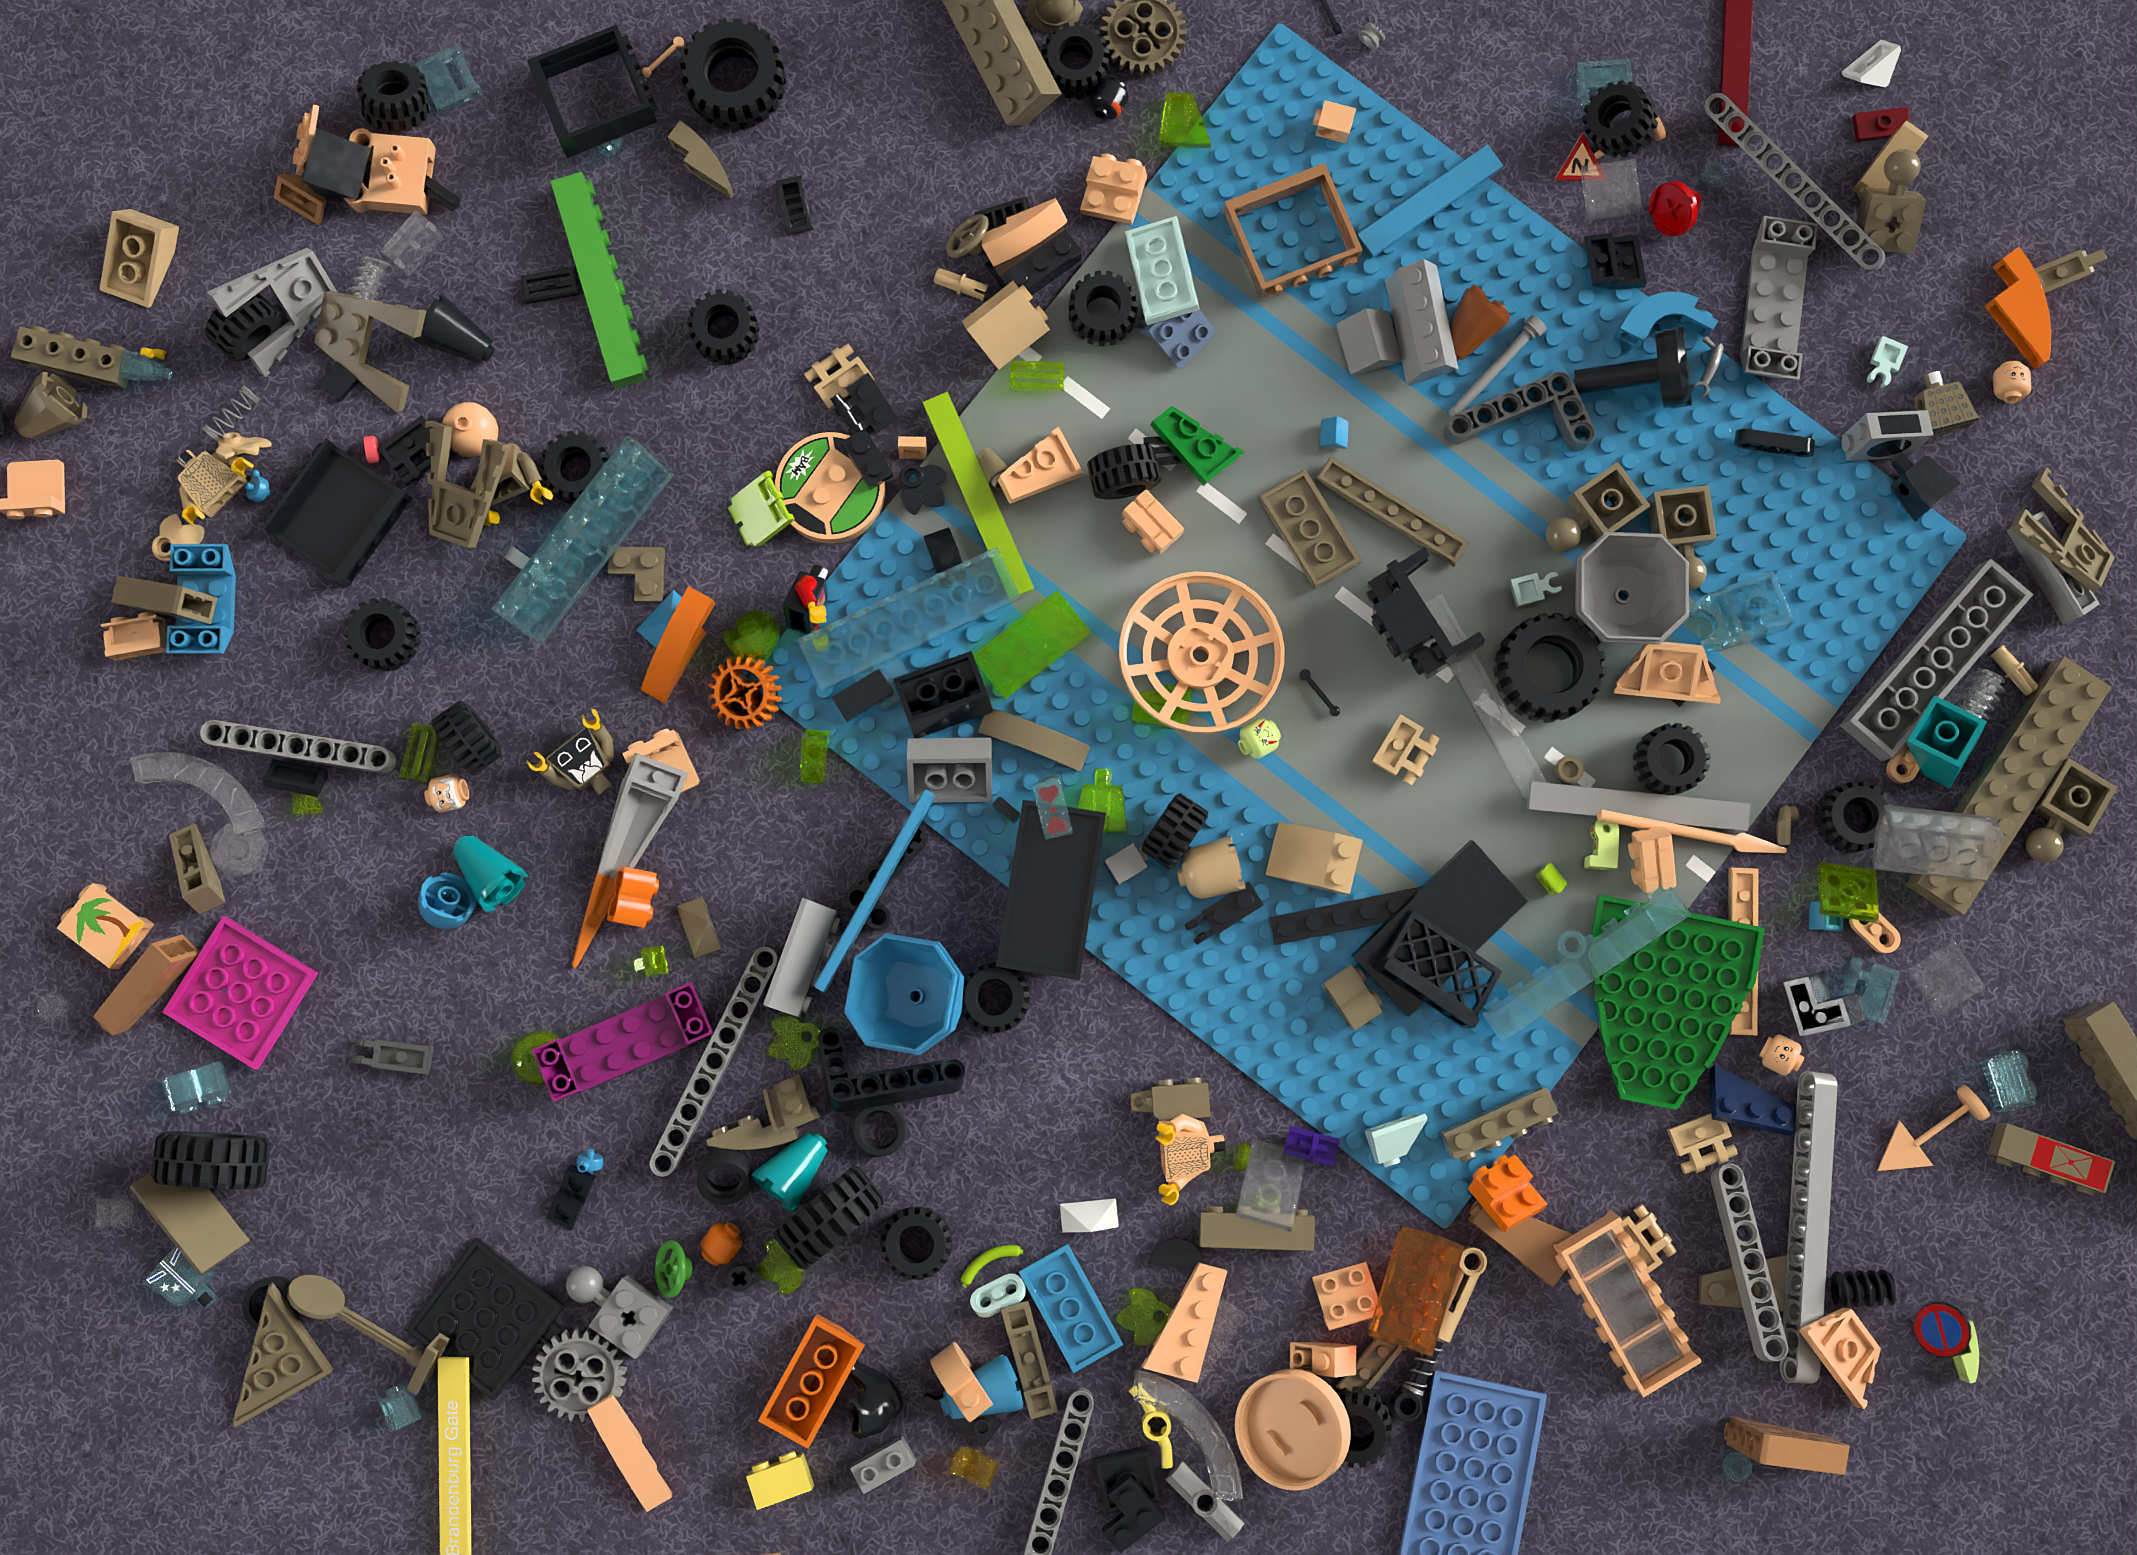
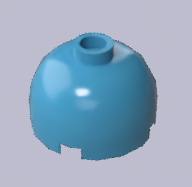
(446, 901)

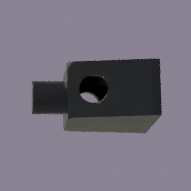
(1921, 484)

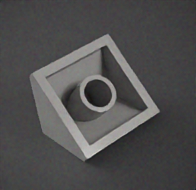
(1368, 341)

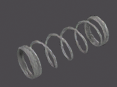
(212, 433)

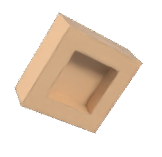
(912, 448)

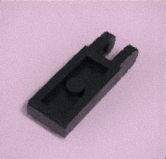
(1226, 912)

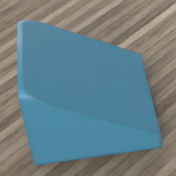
(1823, 922)

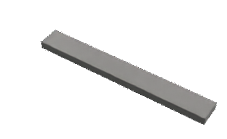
(1646, 805)

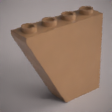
(1786, 1446)

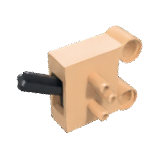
(400, 175)

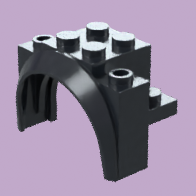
(1409, 621)

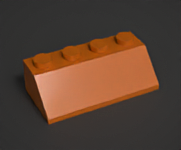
(812, 1381)

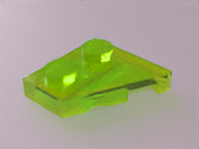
(1182, 122)
(1157, 702)

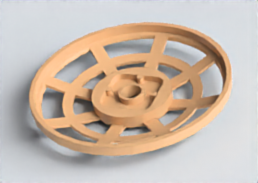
(1211, 640)

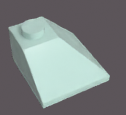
(1394, 1138)

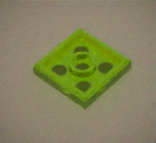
(1848, 892)

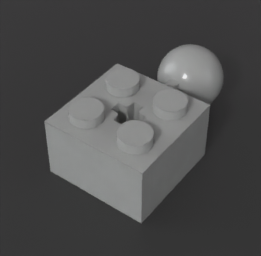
(611, 1322)

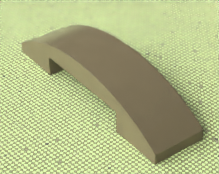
(1034, 738)
(1029, 1359)

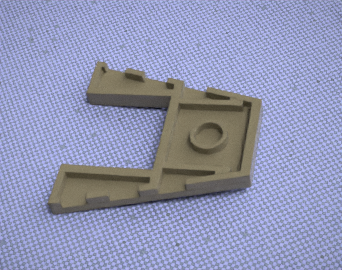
(345, 336)
(456, 511)
(2079, 551)

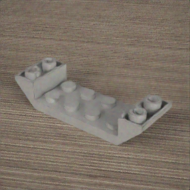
(1776, 298)

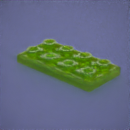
(1031, 644)

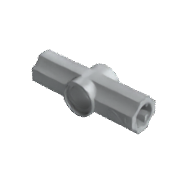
(1217, 1513)

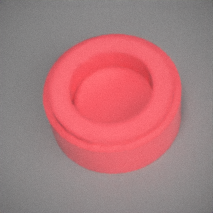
(371, 449)

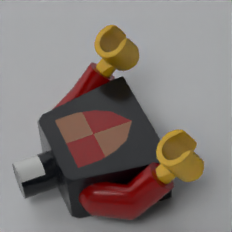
(806, 601)

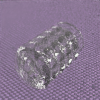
(368, 278)
(1981, 693)

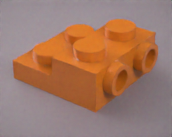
(1506, 1192)

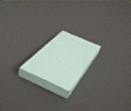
(1162, 270)

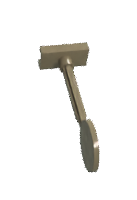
(324, 1299)

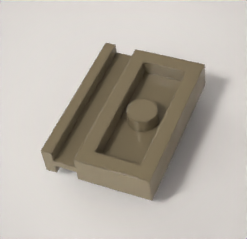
(788, 1104)

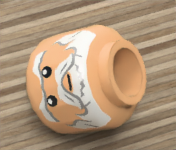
(447, 793)

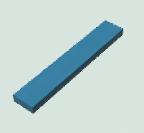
(1429, 201)

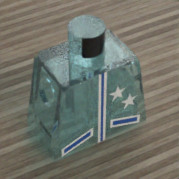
(179, 1281)

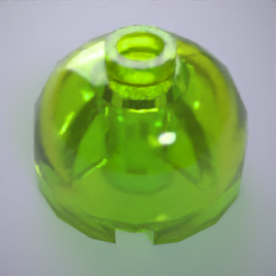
(754, 635)
(522, 1057)

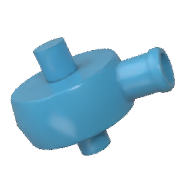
(257, 488)
(589, 1161)

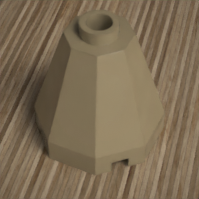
(49, 408)

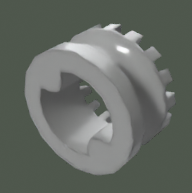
(1371, 36)

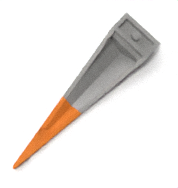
(640, 809)

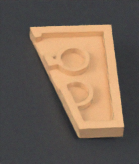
(1042, 468)

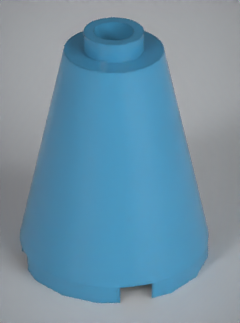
(999, 1384)

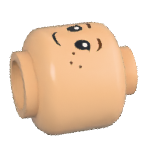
(2012, 382)
(1781, 1055)

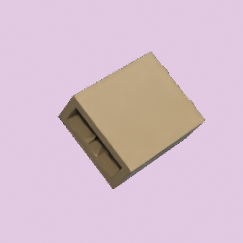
(1006, 324)

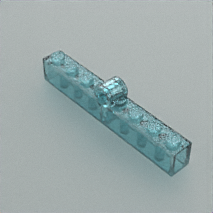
(1586, 963)

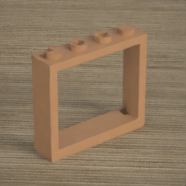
(1277, 191)

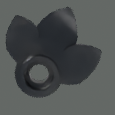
(924, 490)

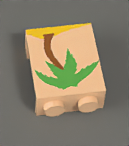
(104, 926)

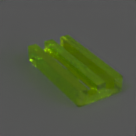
(1037, 365)
(419, 754)

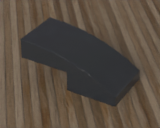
(571, 1197)

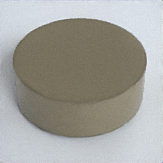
(1569, 770)

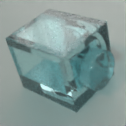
(400, 1407)

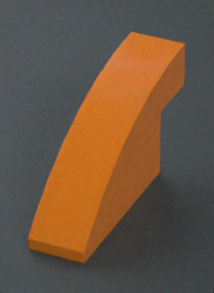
(2022, 308)
(677, 644)

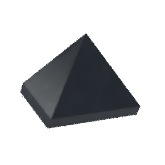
(943, 550)

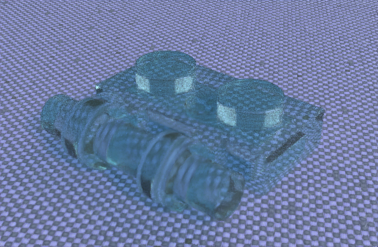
(1877, 988)

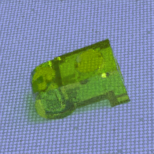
(814, 756)

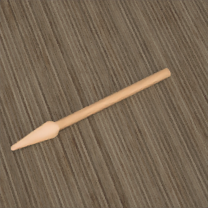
(1741, 842)

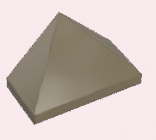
(698, 927)

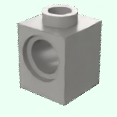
(1126, 863)

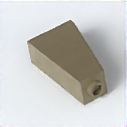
(164, 599)

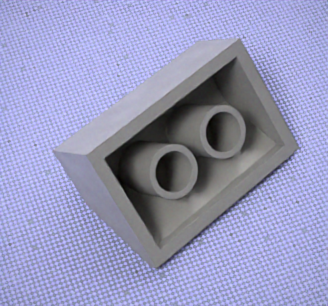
(950, 769)

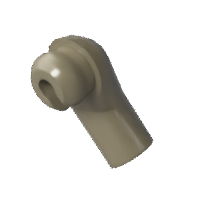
(1783, 825)

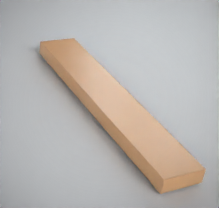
(1744, 909)

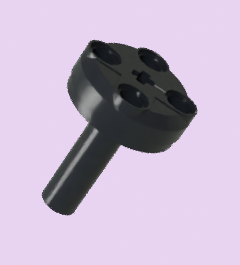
(1668, 369)

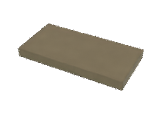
(1309, 529)
(192, 1222)

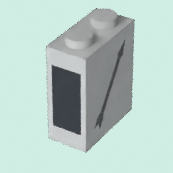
(1887, 435)

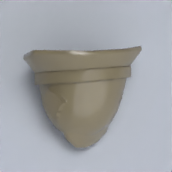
(1049, 14)

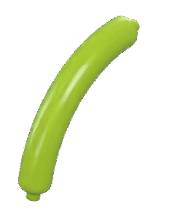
(985, 1258)

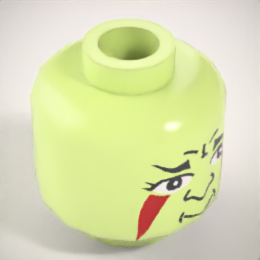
(1259, 738)

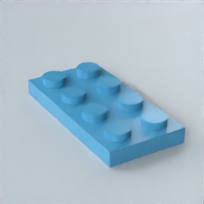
(1070, 1308)

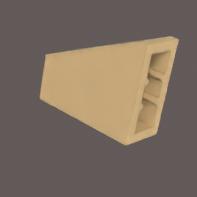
(1905, 137)

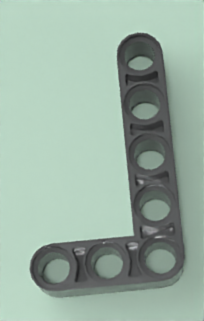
(1523, 406)

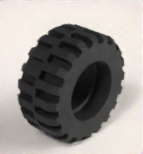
(727, 41)
(1574, 642)
(210, 1160)
(829, 1217)

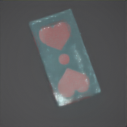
(1052, 809)

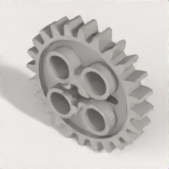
(582, 1348)

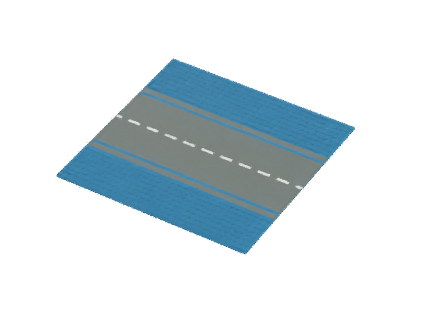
(1264, 383)

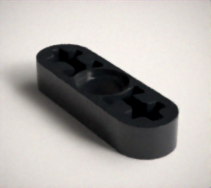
(1774, 443)

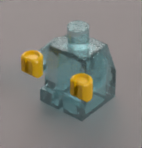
(145, 365)

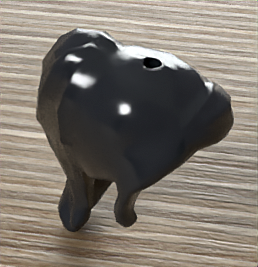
(878, 1401)

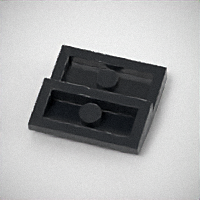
(1615, 261)

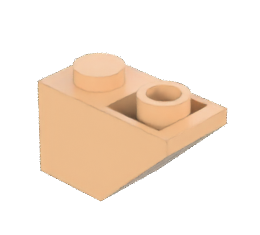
(1323, 1358)

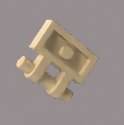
(838, 380)
(1398, 745)
(1697, 1134)
(1641, 1246)

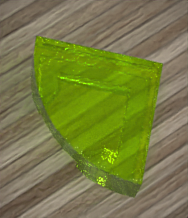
(305, 804)

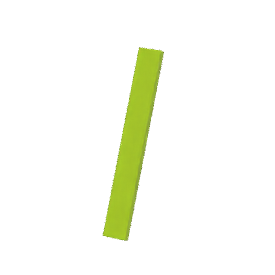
(975, 487)

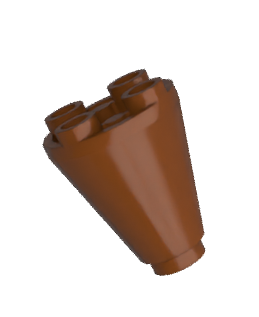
(1476, 321)

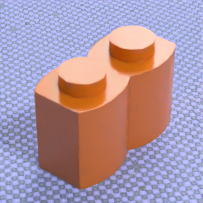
(632, 897)

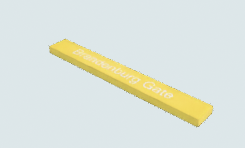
(454, 1456)

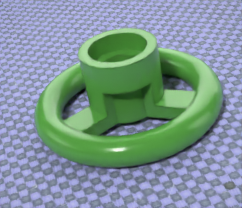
(676, 1269)

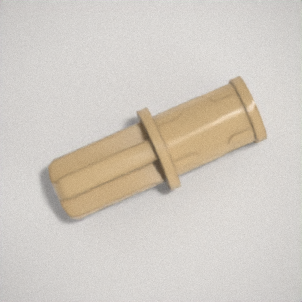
(960, 284)
(2014, 670)

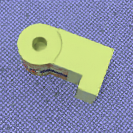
(1605, 846)

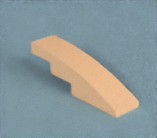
(629, 1452)

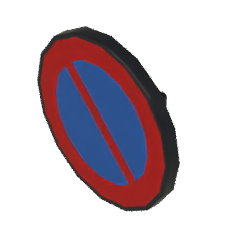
(1942, 1329)

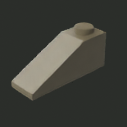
(195, 870)

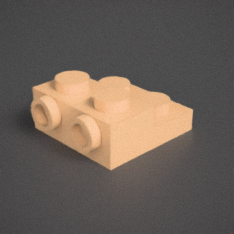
(1113, 189)

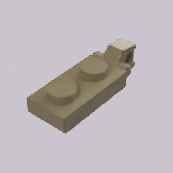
(2068, 269)

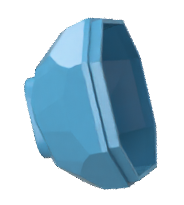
(883, 992)

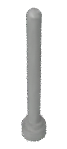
(1532, 329)

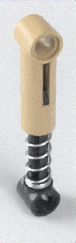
(1422, 1369)

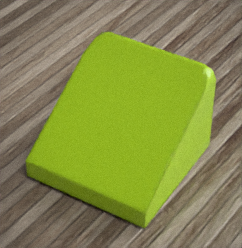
(1551, 879)

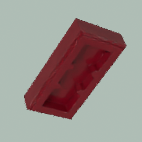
(1879, 124)

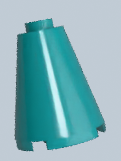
(488, 873)
(792, 1170)

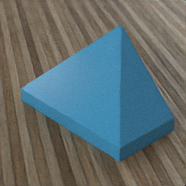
(656, 623)

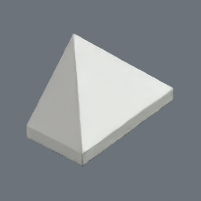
(1875, 64)
(1089, 1215)

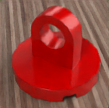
(1674, 208)

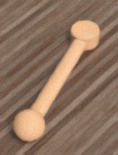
(678, 43)

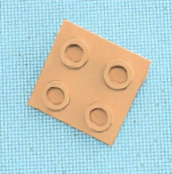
(1346, 1295)

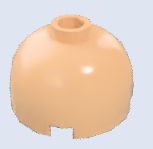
(470, 426)

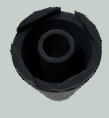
(454, 333)

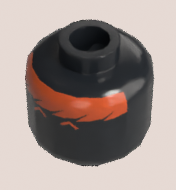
(1109, 99)

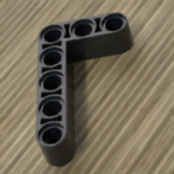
(881, 1080)

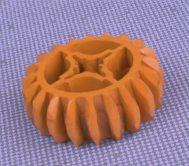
(750, 701)

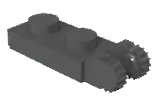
(396, 1056)

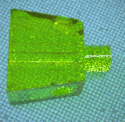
(1107, 799)

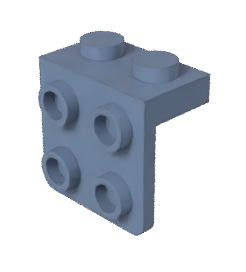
(1179, 336)

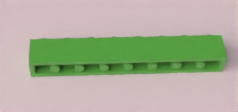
(599, 280)

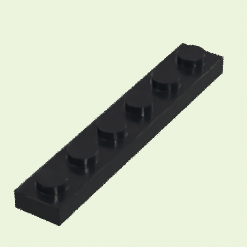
(1337, 917)

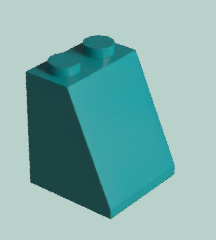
(1944, 740)

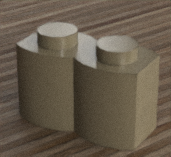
(1352, 997)

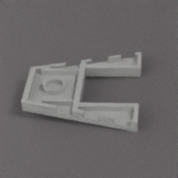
(299, 289)

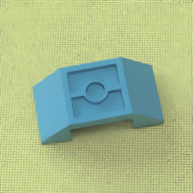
(209, 571)

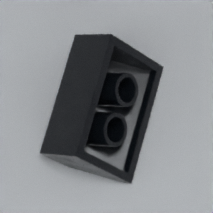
(1040, 263)
(943, 695)

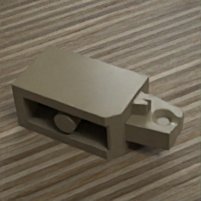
(1171, 1100)

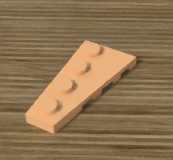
(1185, 1337)

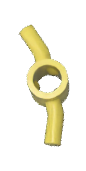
(1162, 1436)

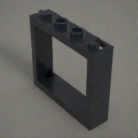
(580, 53)

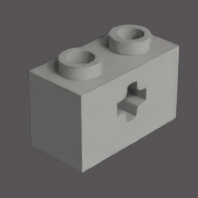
(883, 1464)

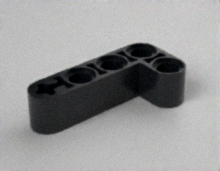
(863, 882)

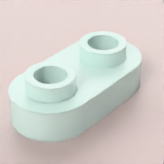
(998, 1294)

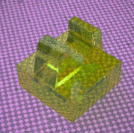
(652, 961)

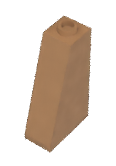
(146, 983)
(1527, 1242)

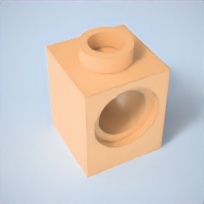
(1334, 121)

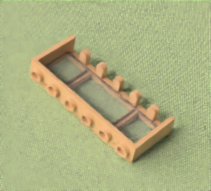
(1625, 1305)

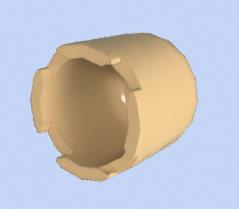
(1211, 869)

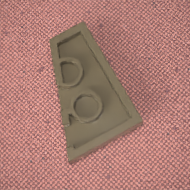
(1721, 1288)

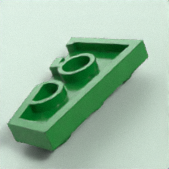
(1197, 449)

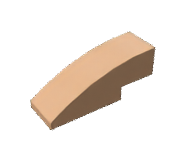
(1023, 231)

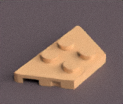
(1669, 673)
(1845, 1351)

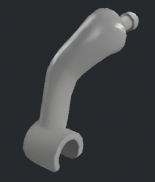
(1711, 367)

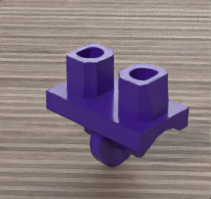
(1311, 1146)

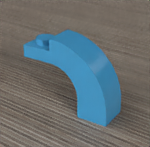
(1661, 308)

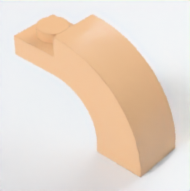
(959, 1381)

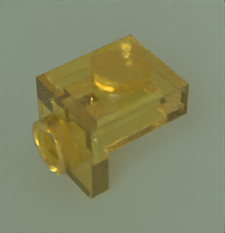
(974, 1466)

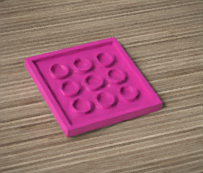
(266, 987)

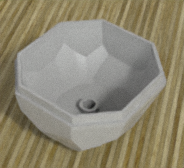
(1650, 576)

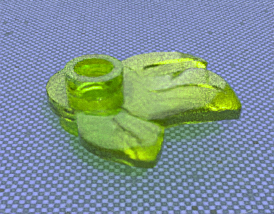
(790, 1042)
(780, 1268)
(1140, 1314)

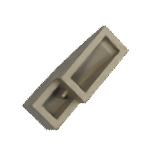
(700, 158)

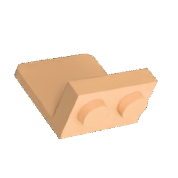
(34, 489)
(669, 750)

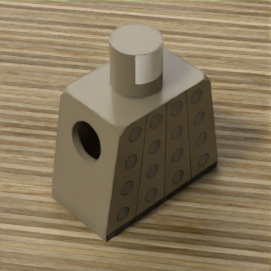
(1946, 404)

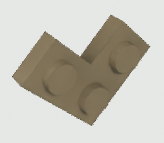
(646, 566)

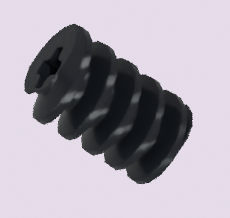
(1863, 1286)

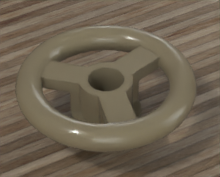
(970, 238)

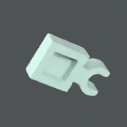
(1887, 357)
(1530, 589)

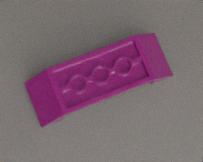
(622, 1043)

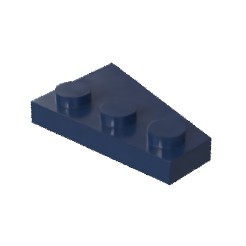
(1748, 1105)

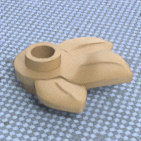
(234, 444)
(175, 533)

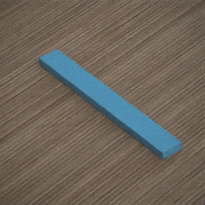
(874, 891)

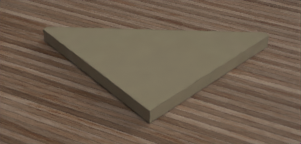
(280, 1361)

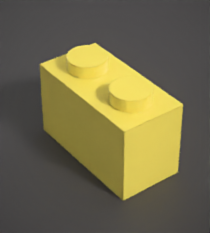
(779, 1480)

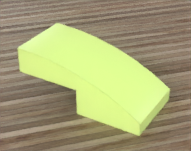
(1968, 1361)

